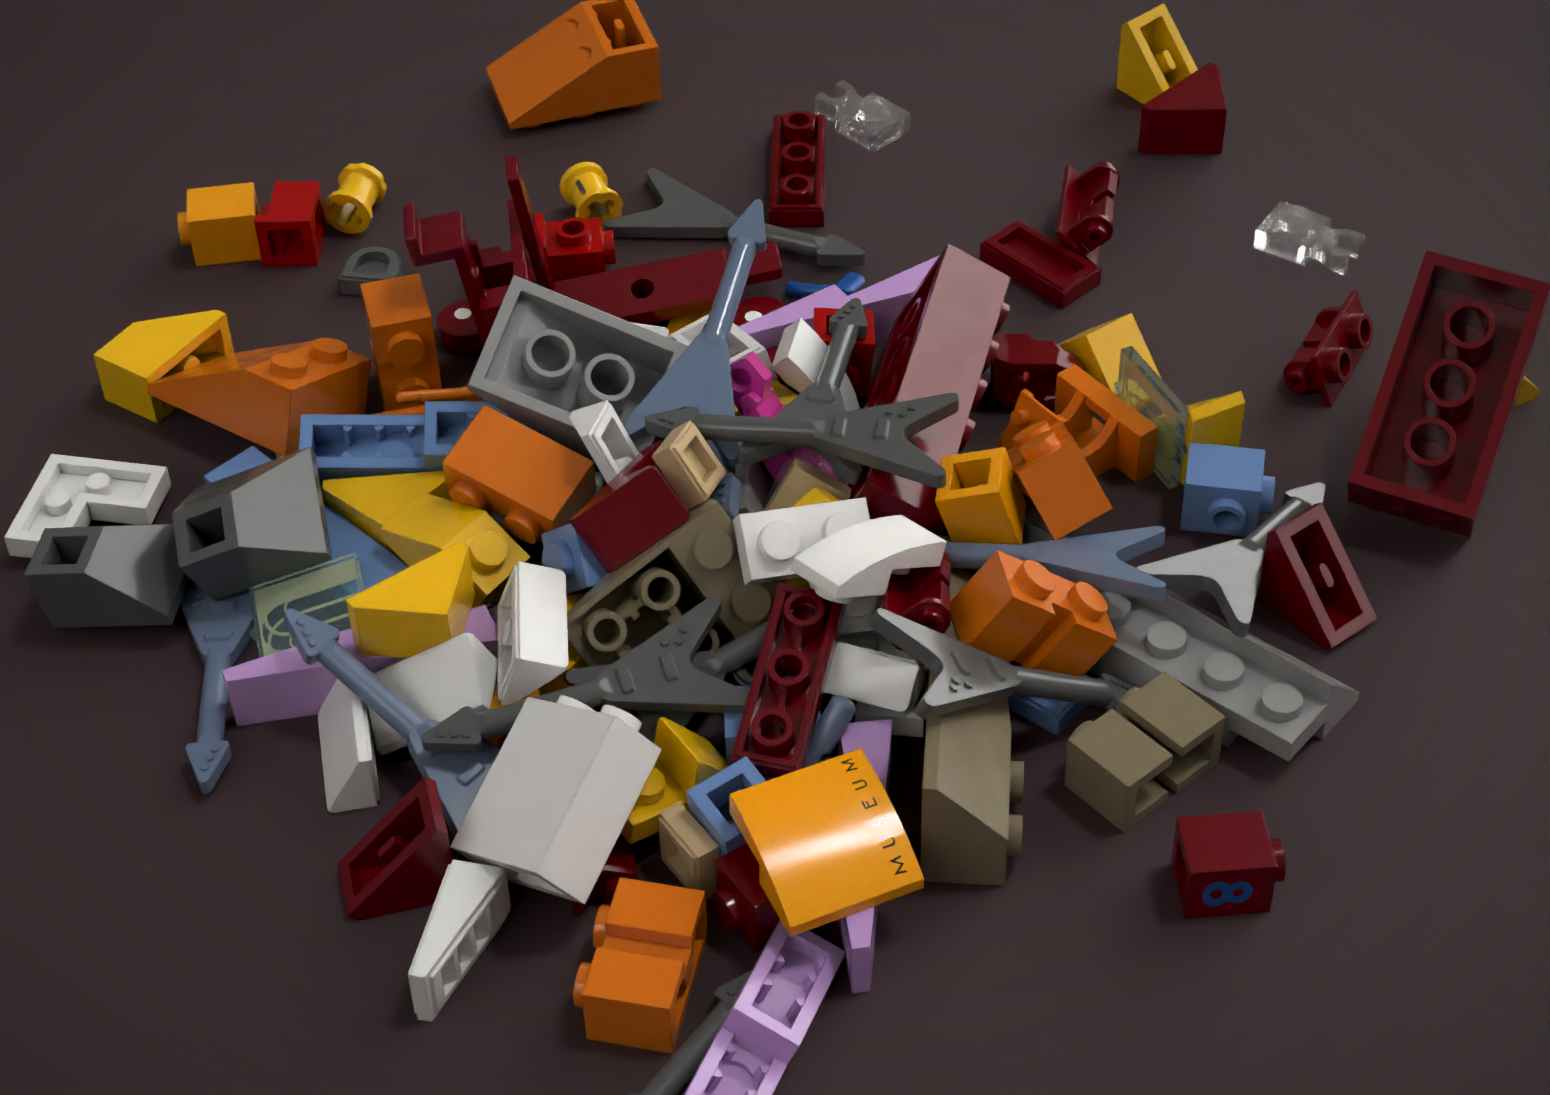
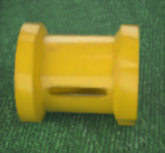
(595, 183)
(351, 205)

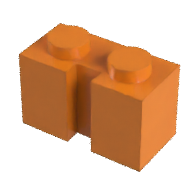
(401, 338)
(518, 475)
(1057, 477)
(1033, 616)
(642, 965)

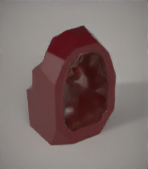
(1028, 365)

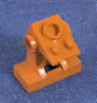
(1123, 442)

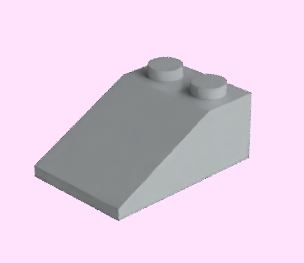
(563, 356)

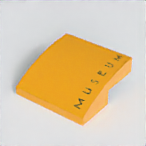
(826, 842)

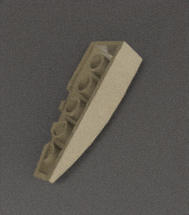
(969, 788)

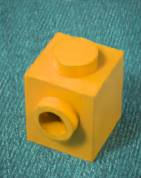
(220, 224)
(980, 511)

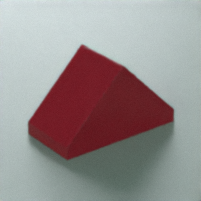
(1186, 116)
(1312, 579)
(399, 859)

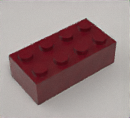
(1448, 393)

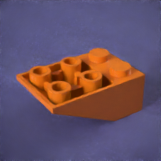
(579, 65)

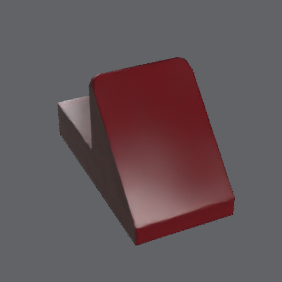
(630, 512)

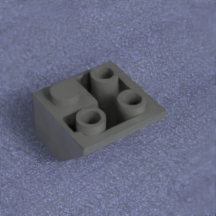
(253, 526)
(107, 576)

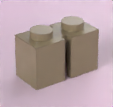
(1150, 734)

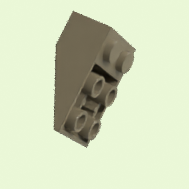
(667, 583)

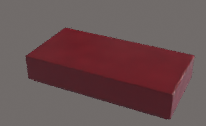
(1040, 264)

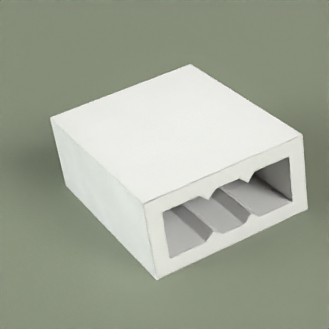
(558, 795)

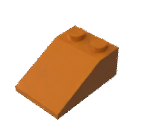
(269, 388)

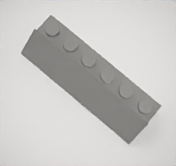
(1250, 682)

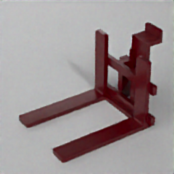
(489, 272)

